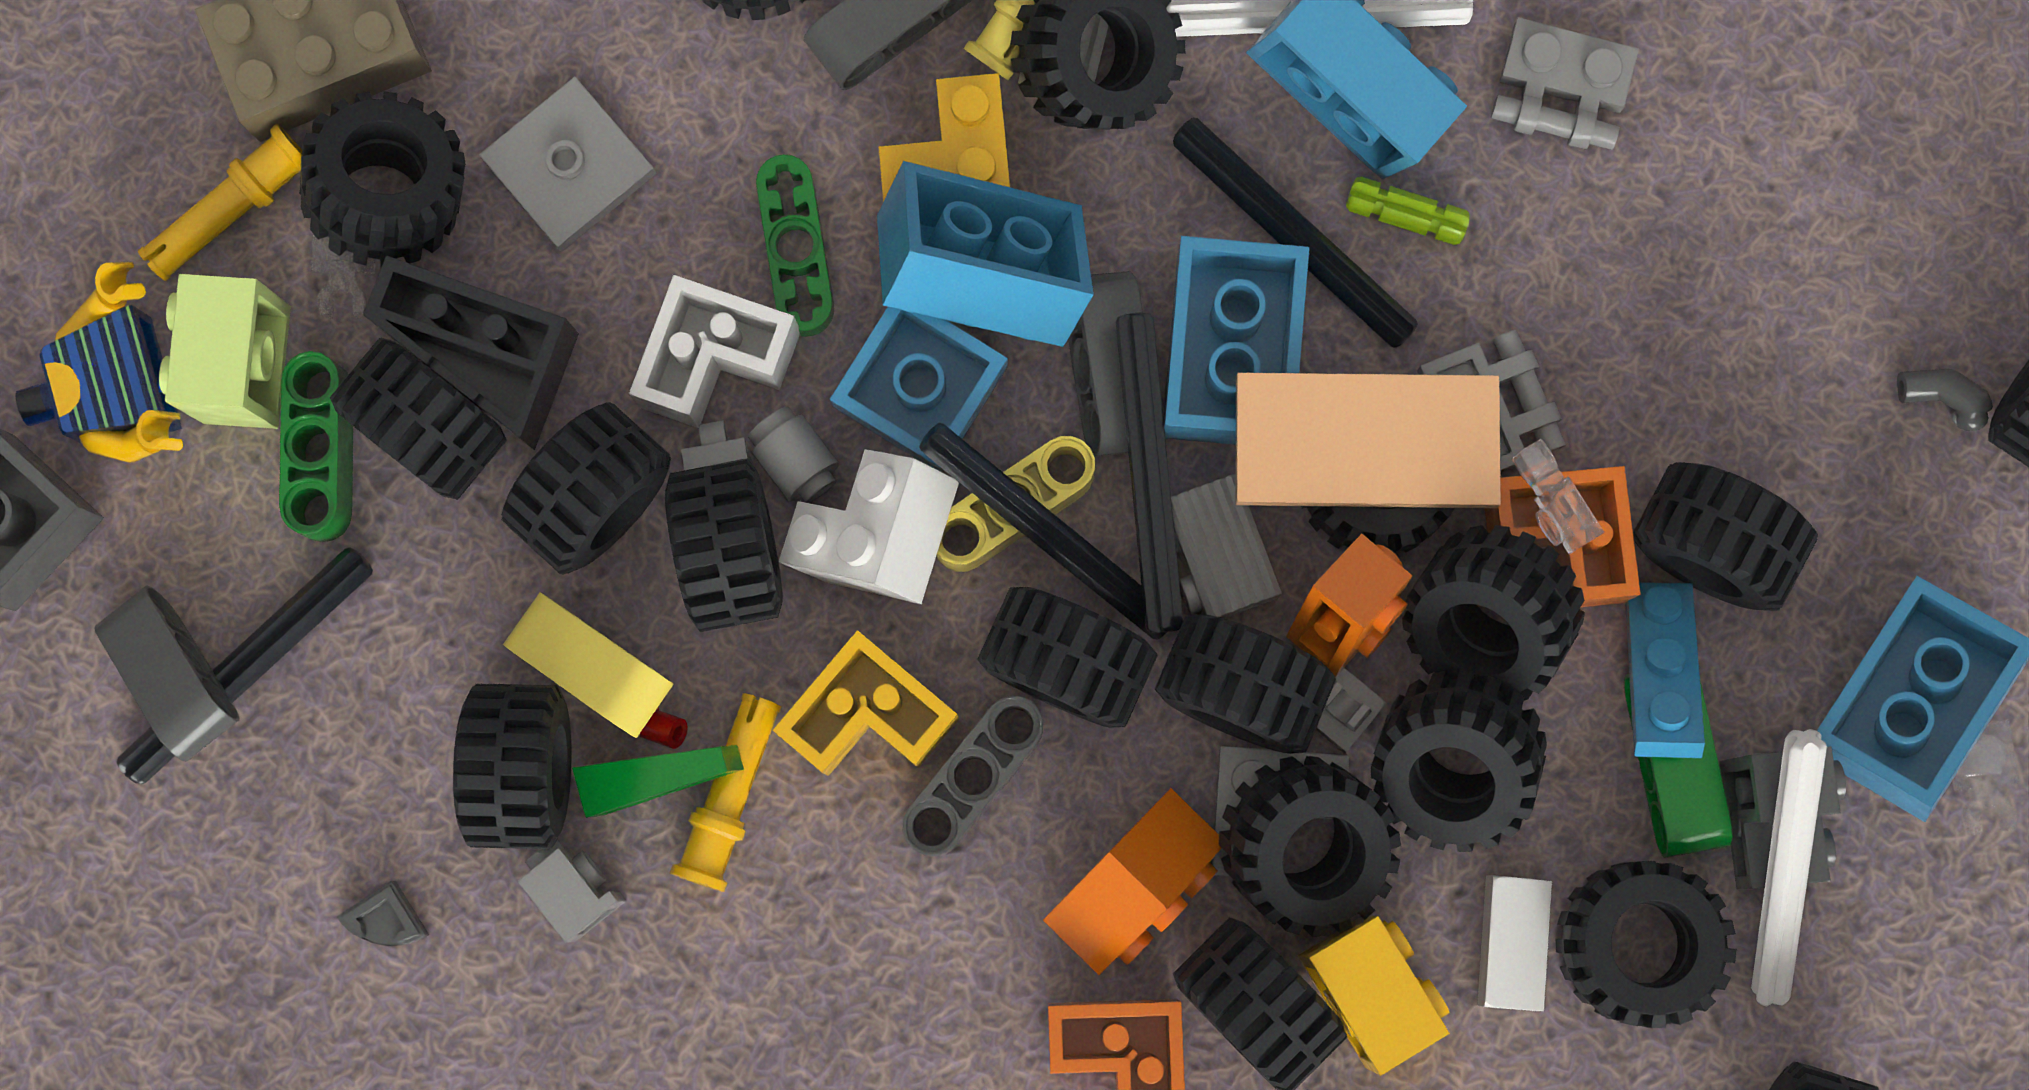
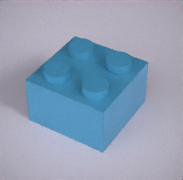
(915, 376)

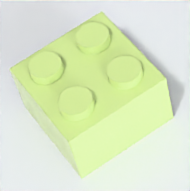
(225, 351)

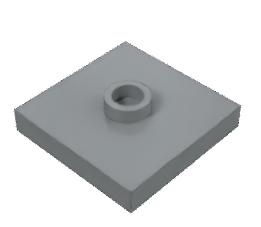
(568, 164)

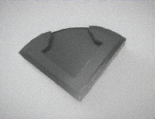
(384, 918)

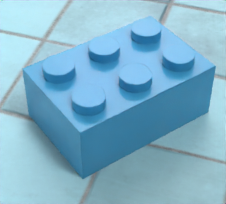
(1359, 81)
(983, 255)
(1231, 314)
(1923, 697)

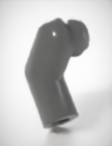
(1952, 388)

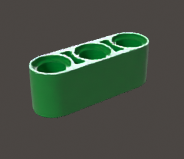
(330, 475)
(1686, 797)

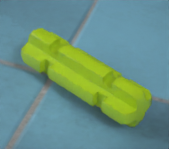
(1408, 210)

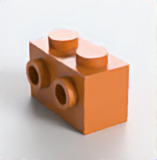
(1351, 605)

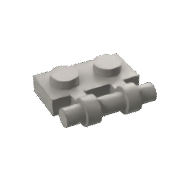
(1568, 67)
(1516, 367)

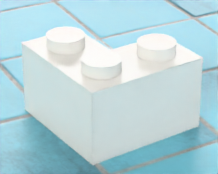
(707, 333)
(884, 535)

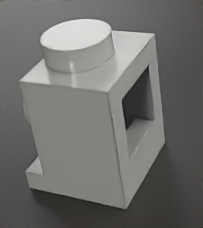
(568, 891)

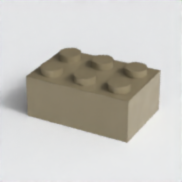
(301, 56)

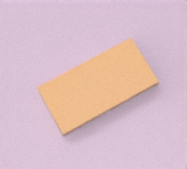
(1367, 440)

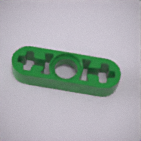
(771, 204)

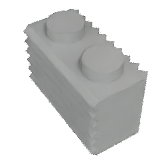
(1220, 552)

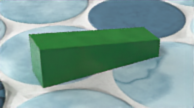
(630, 782)

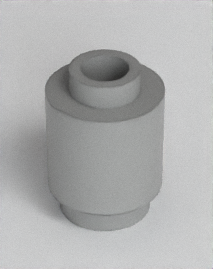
(793, 456)

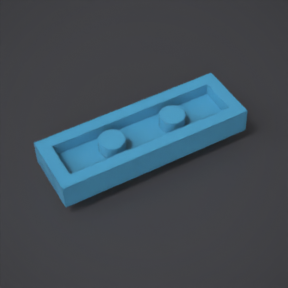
(1664, 672)

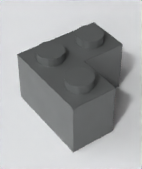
(1751, 800)

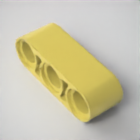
(1031, 475)
(588, 665)

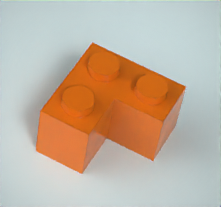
(1605, 565)
(1138, 884)
(1124, 1037)

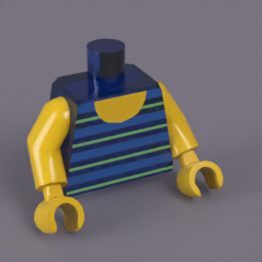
(105, 376)

